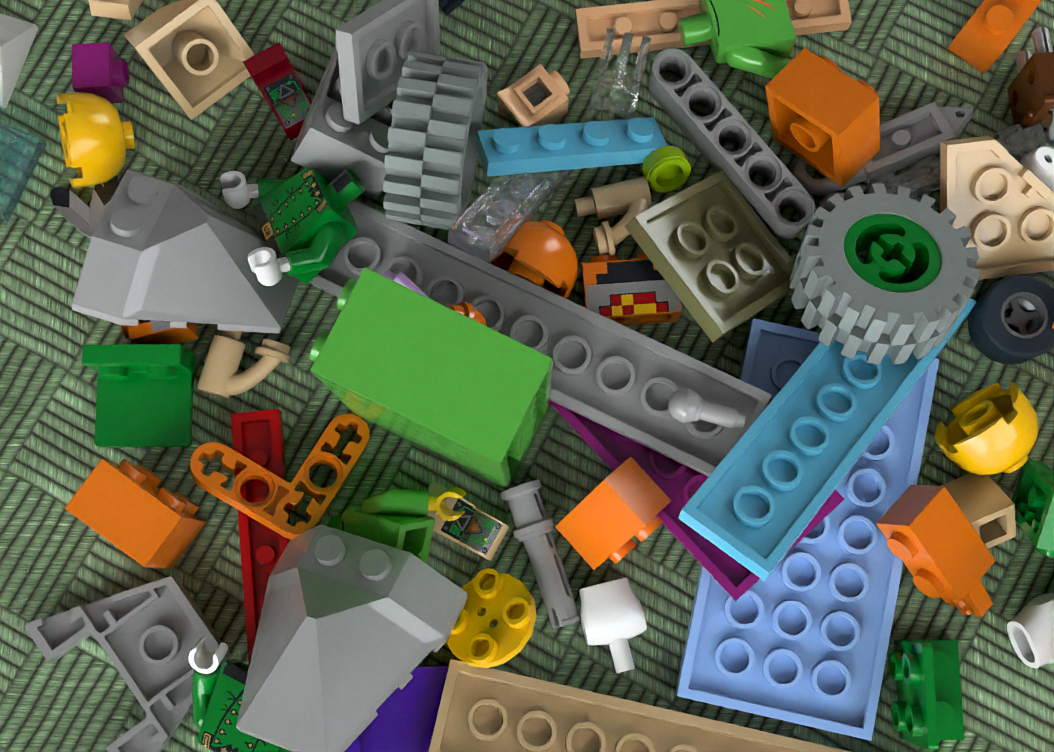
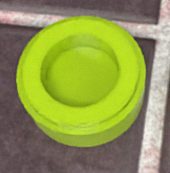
(666, 169)

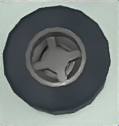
(1030, 310)

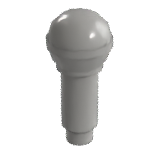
(688, 406)

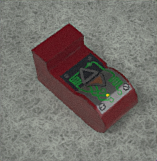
(280, 88)

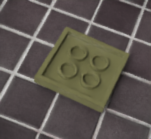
(714, 254)

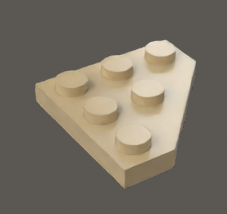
(1000, 206)

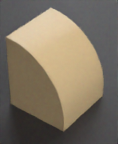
(985, 507)

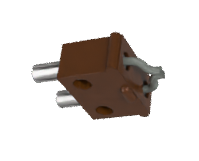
(1033, 88)

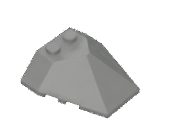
(176, 261)
(339, 637)

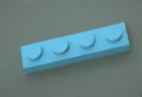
(567, 146)

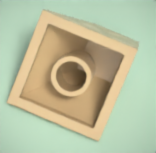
(192, 52)

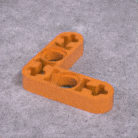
(282, 493)

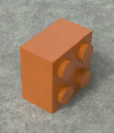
(824, 116)
(136, 514)

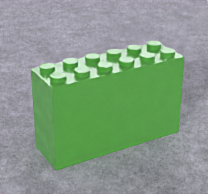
(434, 376)

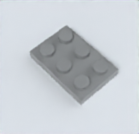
(375, 48)

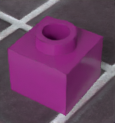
(99, 71)

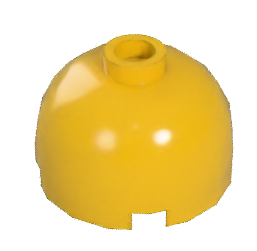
(93, 138)
(990, 431)

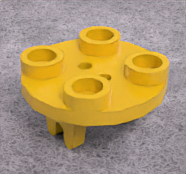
(505, 603)

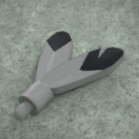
(78, 212)

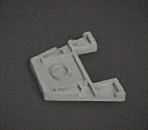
(148, 642)

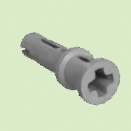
(535, 530)

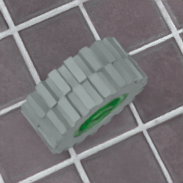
(434, 139)
(866, 301)

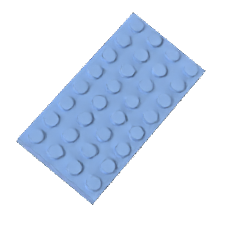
(820, 626)

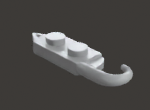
(901, 144)

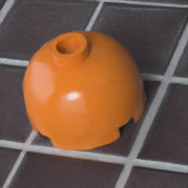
(541, 256)

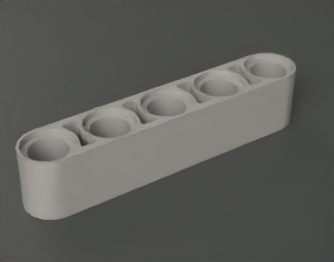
(728, 123)

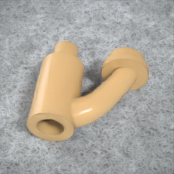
(610, 200)
(223, 360)

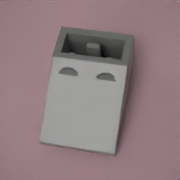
(336, 144)

